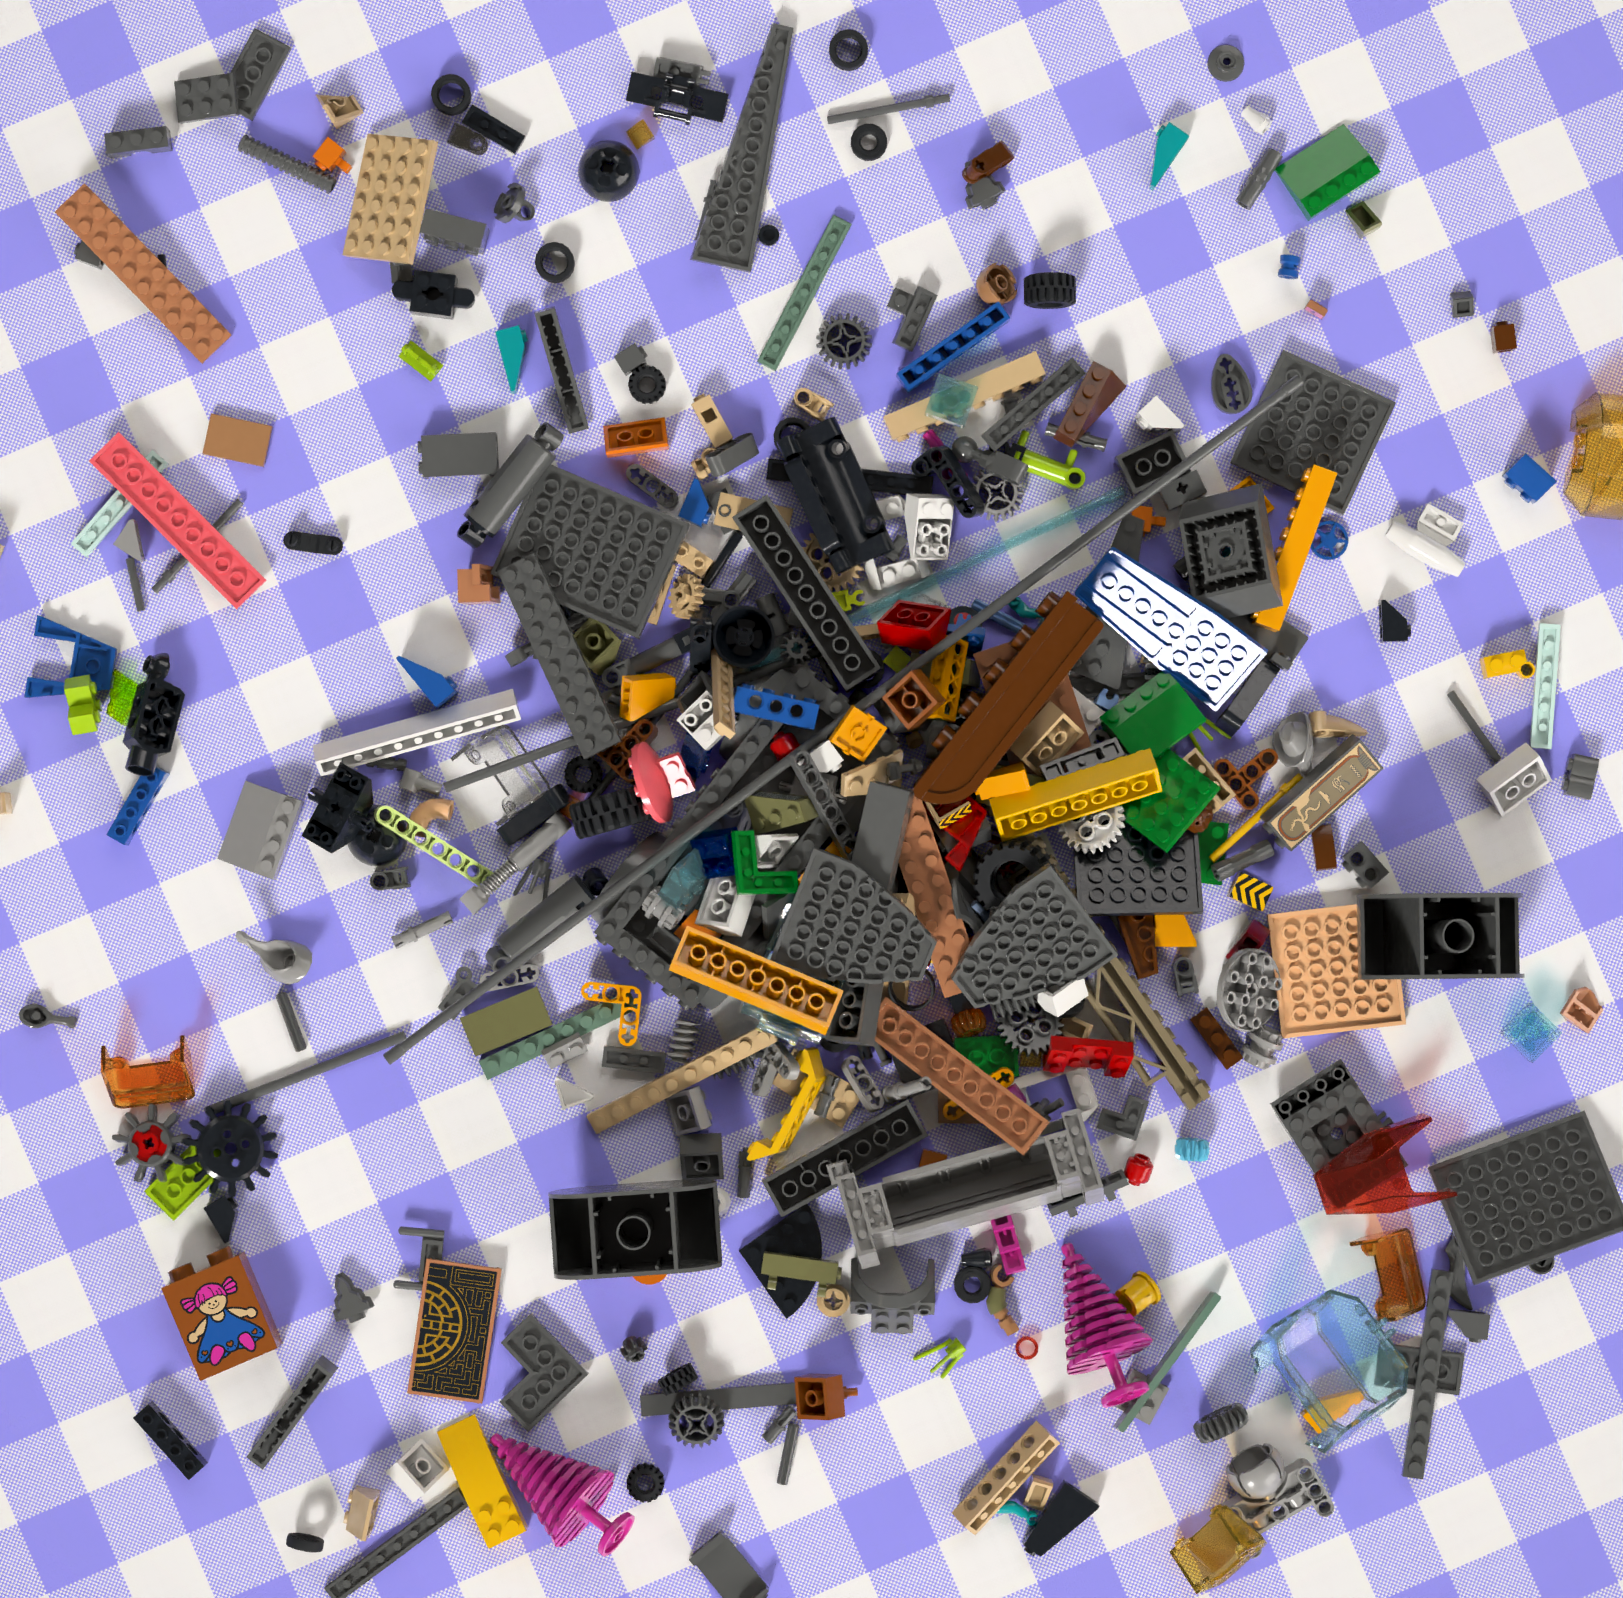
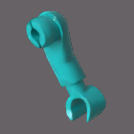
(1023, 610)
(1013, 1507)

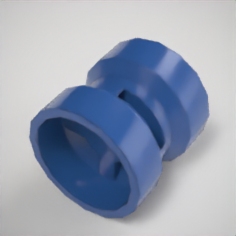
(1289, 266)

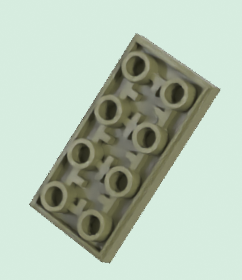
(506, 1021)

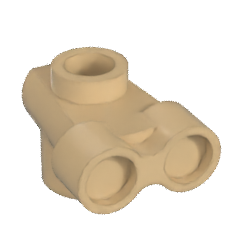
(700, 465)

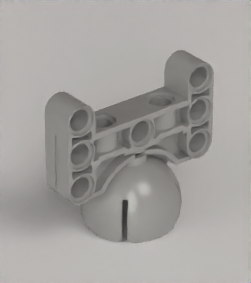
(1267, 1483)

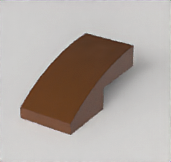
(1324, 848)

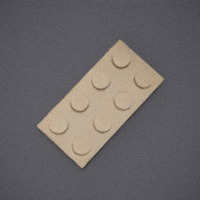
(839, 1109)

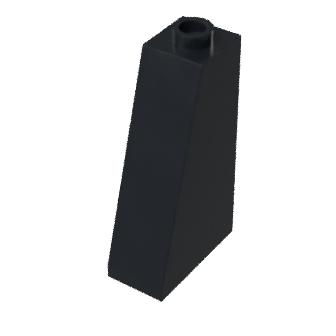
(1060, 1516)

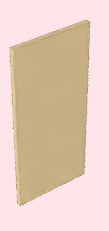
(738, 504)

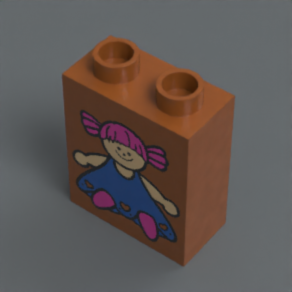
(221, 1313)

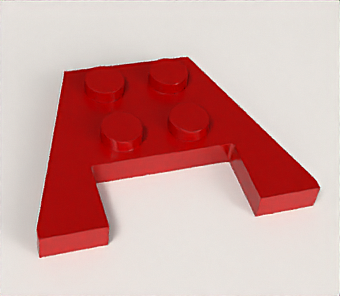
(963, 830)

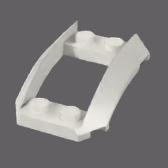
(897, 571)
(1080, 1087)

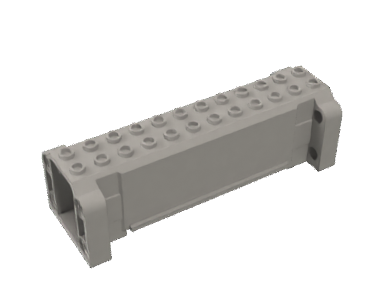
(970, 1190)

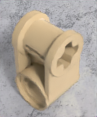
(814, 404)

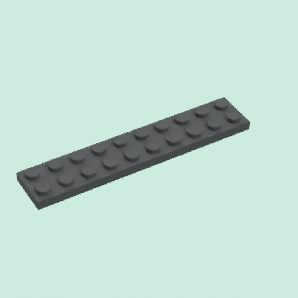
(559, 656)

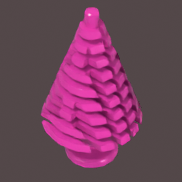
(1099, 1329)
(563, 1493)

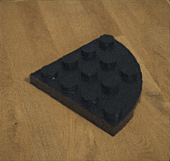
(793, 1235)

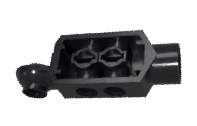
(152, 717)

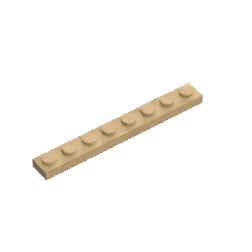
(722, 696)

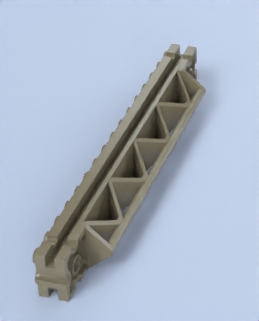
(1174, 1066)

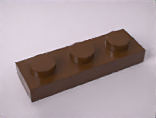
(1216, 1038)

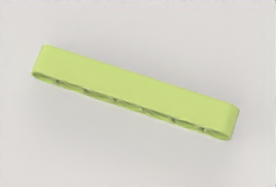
(429, 841)

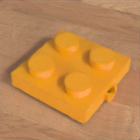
(857, 733)

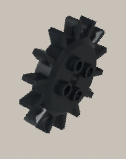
(212, 1138)

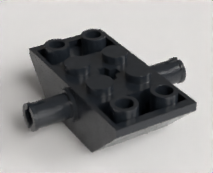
(340, 810)

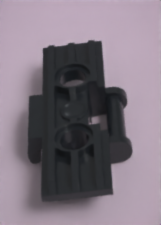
(678, 91)

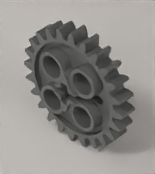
(1038, 1039)

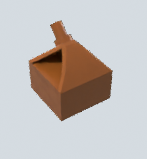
(914, 699)
(821, 1396)

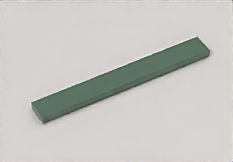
(804, 293)
(1168, 1360)

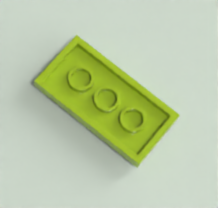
(179, 1189)

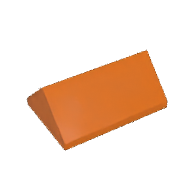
(635, 437)

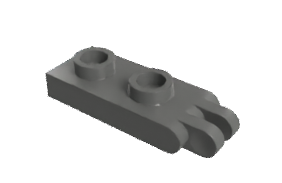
(682, 69)

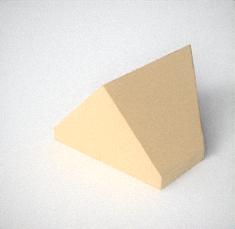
(340, 108)

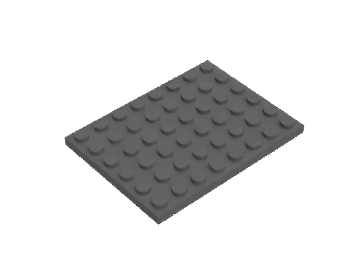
(595, 547)
(1529, 1197)

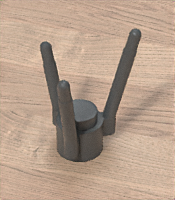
(539, 869)

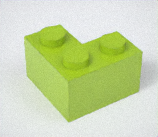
(83, 704)

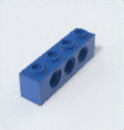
(806, 720)
(137, 806)

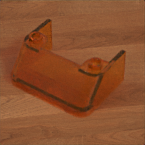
(149, 1082)
(1397, 1273)

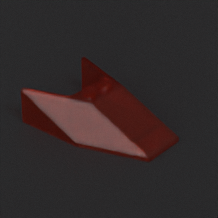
(1372, 1176)

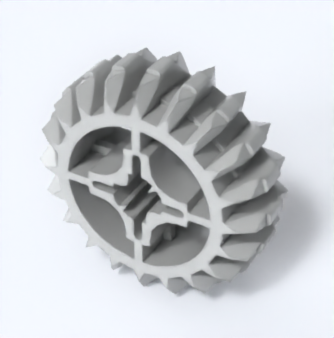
(1004, 499)

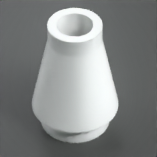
(1258, 121)

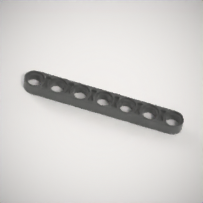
(822, 805)

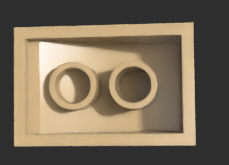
(362, 1511)

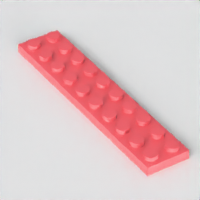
(177, 520)

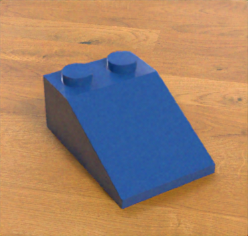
(434, 685)

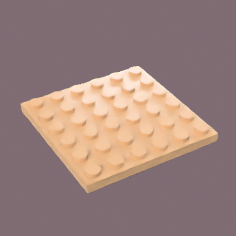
(1320, 975)

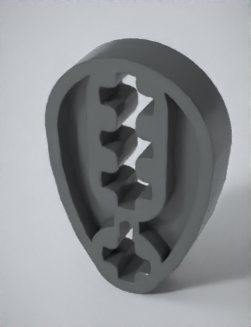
(1219, 391)

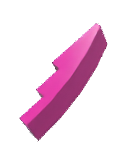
(1008, 1245)

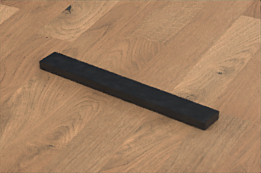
(877, 480)

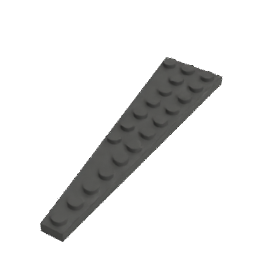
(736, 204)

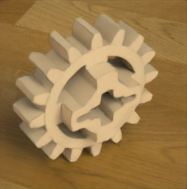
(686, 596)

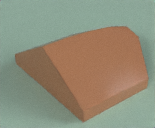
(1582, 1009)

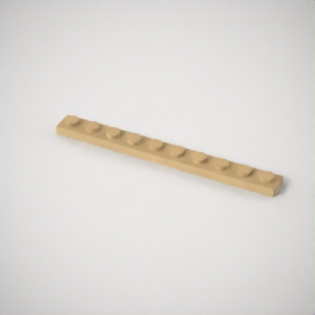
(679, 1079)

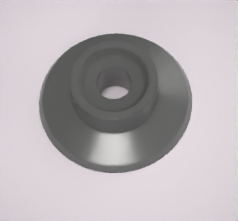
(1219, 69)

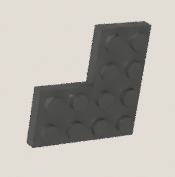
(550, 1375)

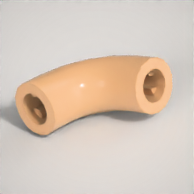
(431, 810)

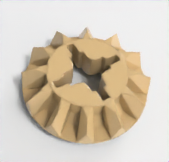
(840, 1307)

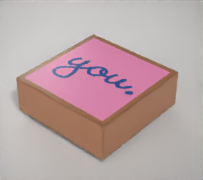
(1316, 309)

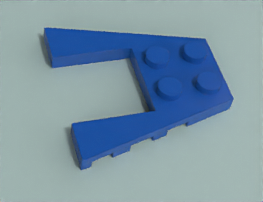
(88, 658)

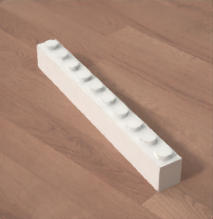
(417, 732)

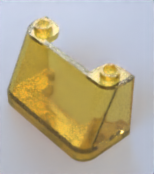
(1217, 1549)

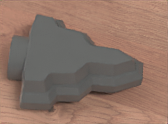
(983, 192)
(350, 1300)

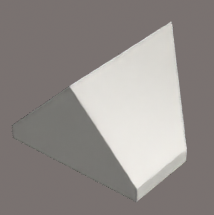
(571, 1094)

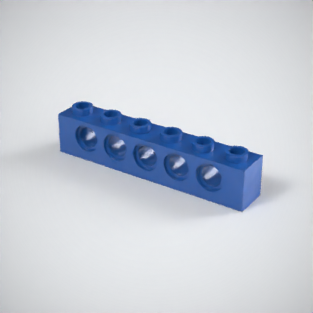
(953, 347)

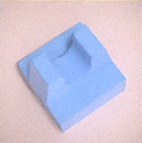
(1104, 703)

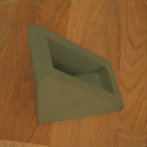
(1363, 219)

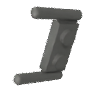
(431, 1248)

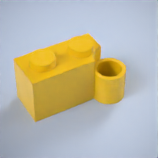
(1505, 664)

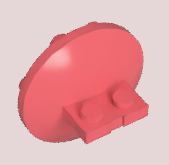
(659, 780)

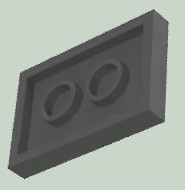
(206, 98)

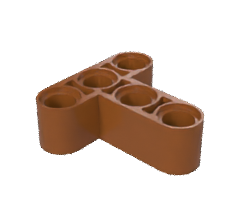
(622, 748)
(1245, 780)

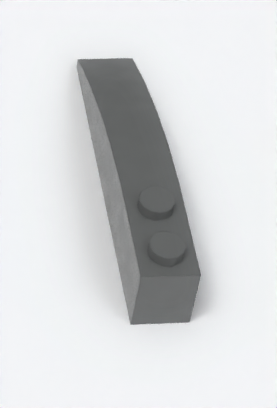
(561, 369)
(292, 1412)

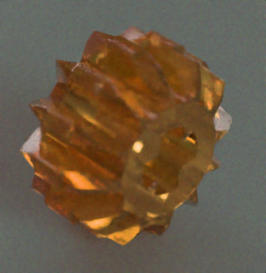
(968, 1023)

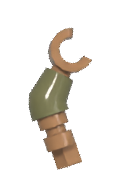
(997, 1303)

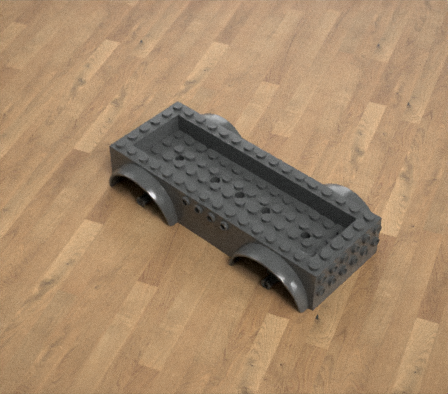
(747, 756)

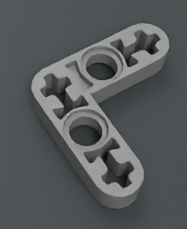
(775, 1058)

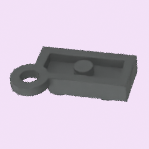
(459, 990)

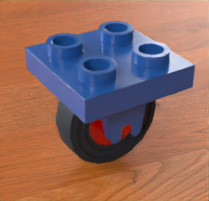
(958, 617)

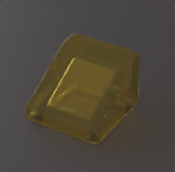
(640, 134)
(1030, 1061)

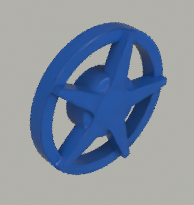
(1329, 540)

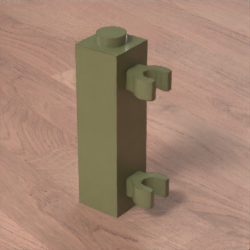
(800, 1268)

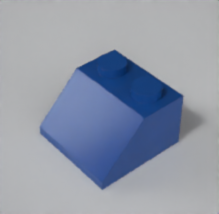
(1528, 479)

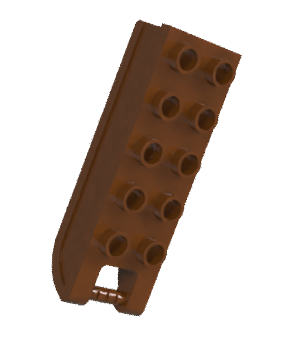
(1010, 702)

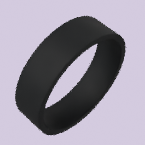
(913, 1007)

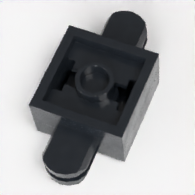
(433, 294)

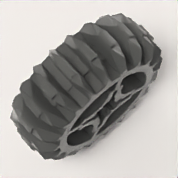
(835, 342)
(1220, 1423)
(693, 1431)

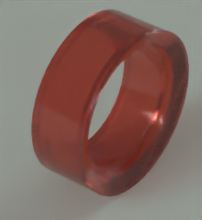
(1023, 1339)

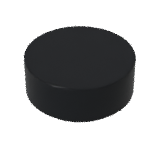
(768, 235)

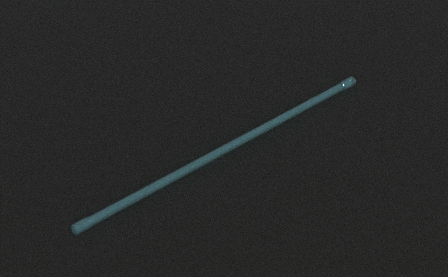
(1107, 498)

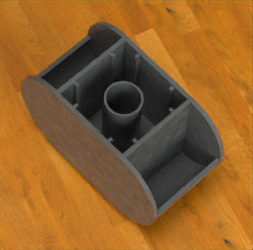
(1438, 936)
(635, 1229)

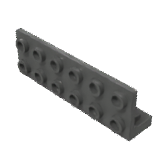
(1281, 645)

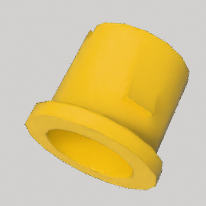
(1138, 1293)

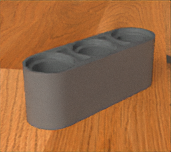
(732, 454)

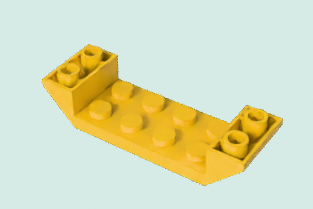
(811, 1064)

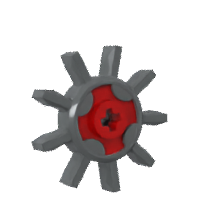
(139, 1146)

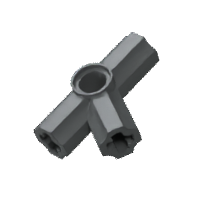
(716, 597)

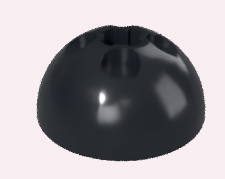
(616, 179)
(751, 625)
(388, 844)

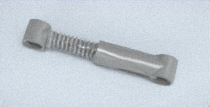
(518, 860)

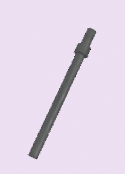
(928, 101)
(169, 575)

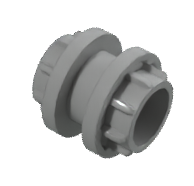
(658, 907)
(1263, 1044)

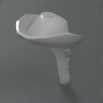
(1295, 742)
(281, 959)

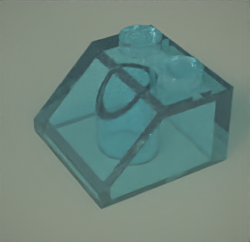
(684, 881)

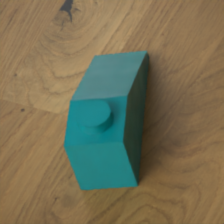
(1167, 147)
(512, 351)

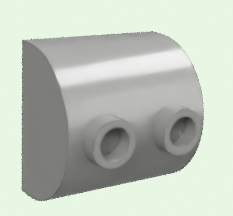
(689, 1111)

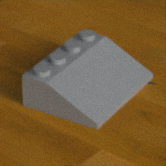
(260, 830)

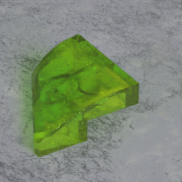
(121, 697)

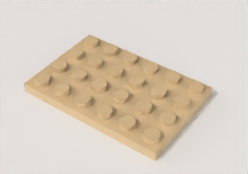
(390, 198)

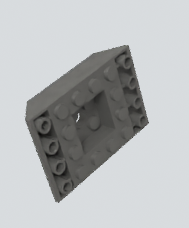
(1249, 575)
(1320, 1105)

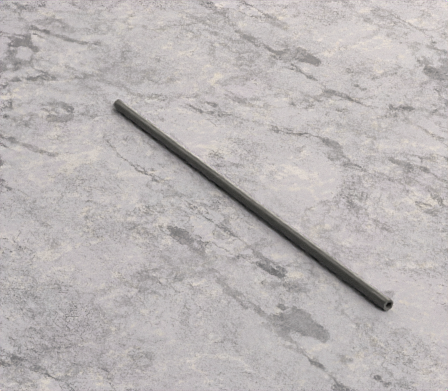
(619, 723)

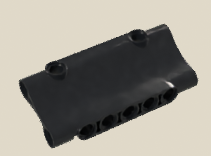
(835, 495)

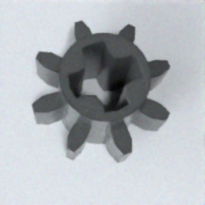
(633, 1349)

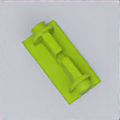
(420, 360)

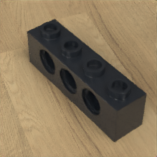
(170, 1440)

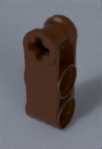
(987, 162)

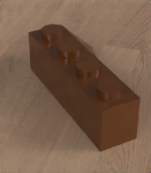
(1093, 397)

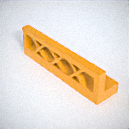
(942, 675)

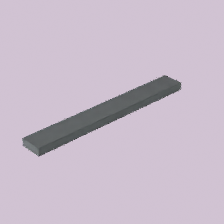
(726, 1397)
(397, 1545)

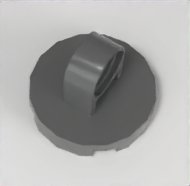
(510, 204)

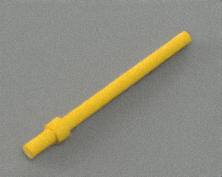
(1254, 819)

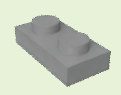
(564, 1050)

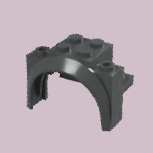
(892, 1310)

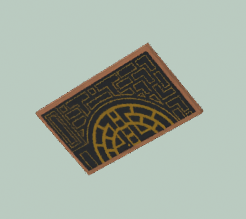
(454, 1330)

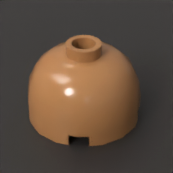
(996, 284)

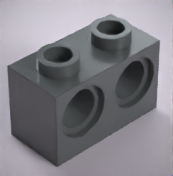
(1368, 861)

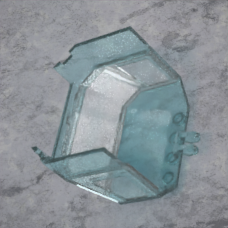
(1335, 1364)

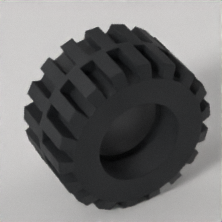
(1049, 290)

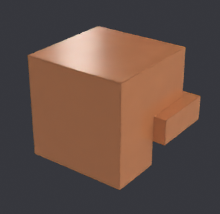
(477, 586)

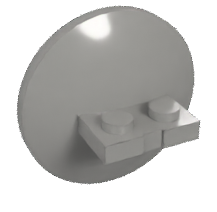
(1248, 989)

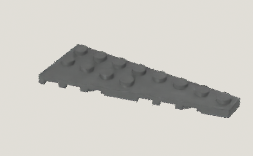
(1106, 654)

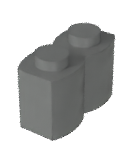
(1580, 776)

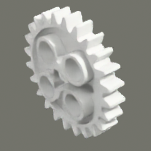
(1100, 835)

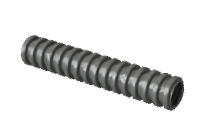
(287, 164)

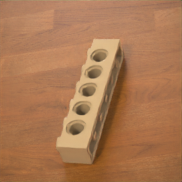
(1005, 1477)

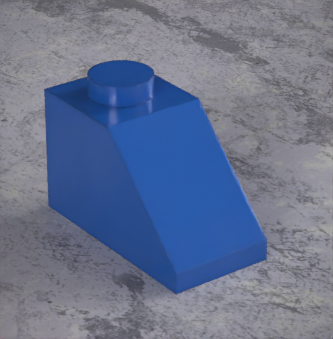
(695, 507)

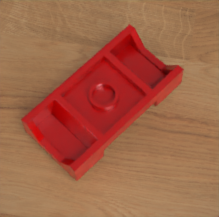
(1092, 1053)

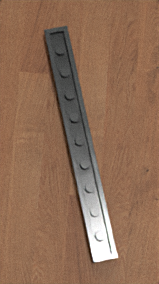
(1427, 1374)

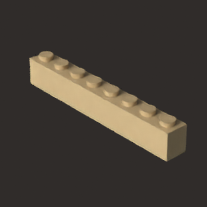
(990, 386)

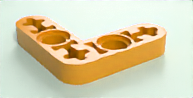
(621, 998)

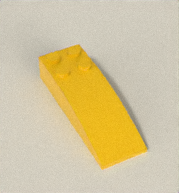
(482, 1481)

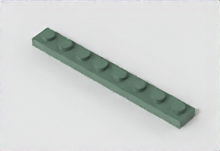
(532, 1046)

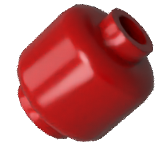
(783, 744)
(1138, 1169)

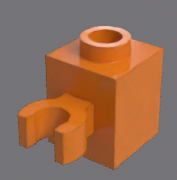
(330, 155)
(1146, 514)

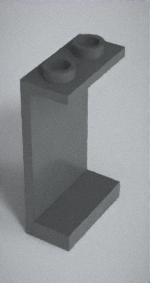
(458, 454)
(728, 1569)

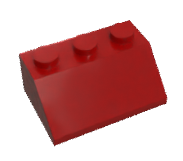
(914, 625)

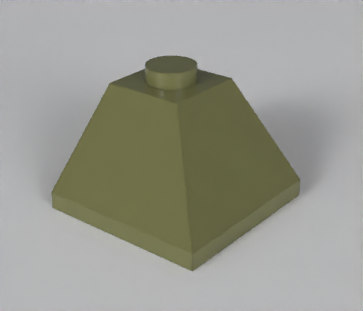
(597, 645)

